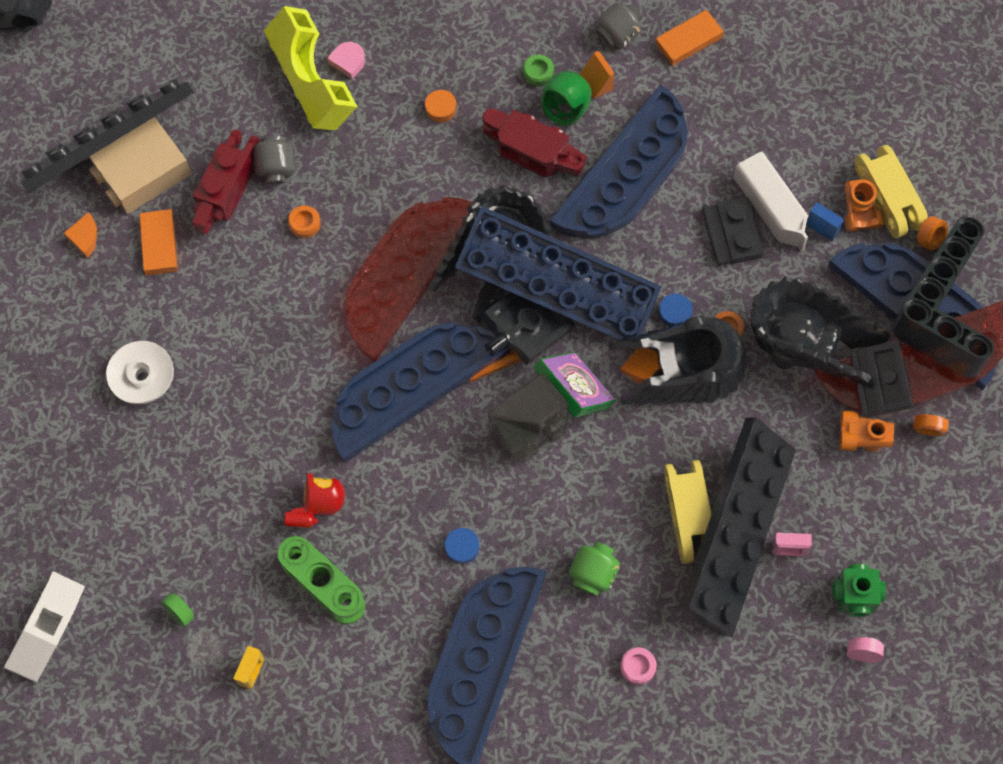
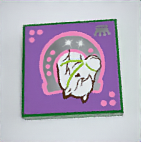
(575, 383)

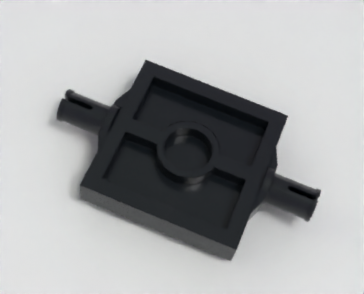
(524, 327)

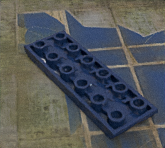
(557, 276)

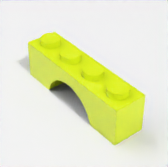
(293, 42)

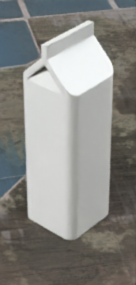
(772, 200)

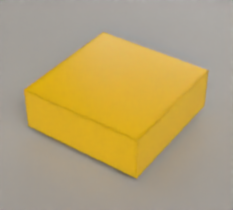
(249, 667)

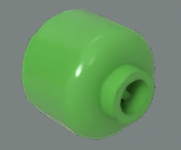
(594, 568)

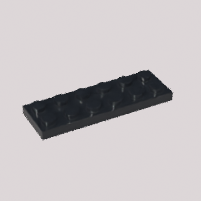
(738, 527)

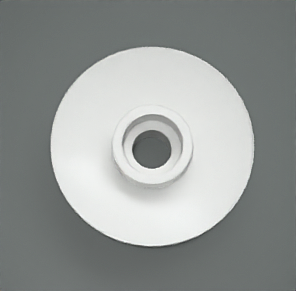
(133, 360)

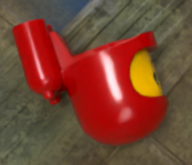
(321, 497)

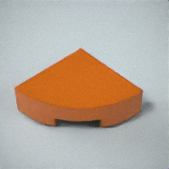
(83, 235)

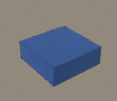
(824, 221)

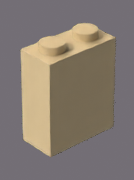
(139, 166)

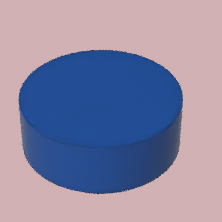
(675, 309)
(462, 546)

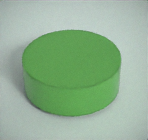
(538, 70)
(178, 609)

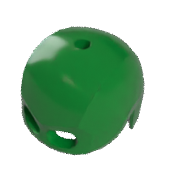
(569, 89)

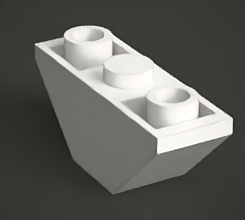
(44, 627)

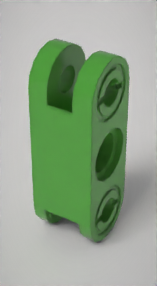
(311, 565)

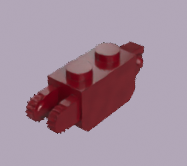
(532, 143)
(223, 182)

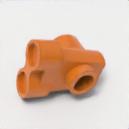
(862, 214)
(857, 432)

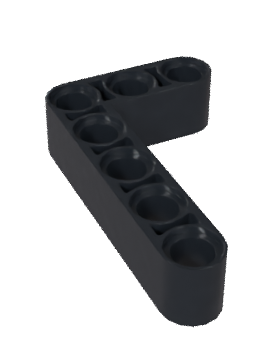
(932, 330)

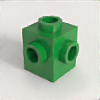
(853, 600)

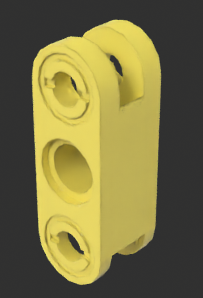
(894, 191)
(688, 506)

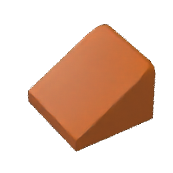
(598, 75)
(641, 365)

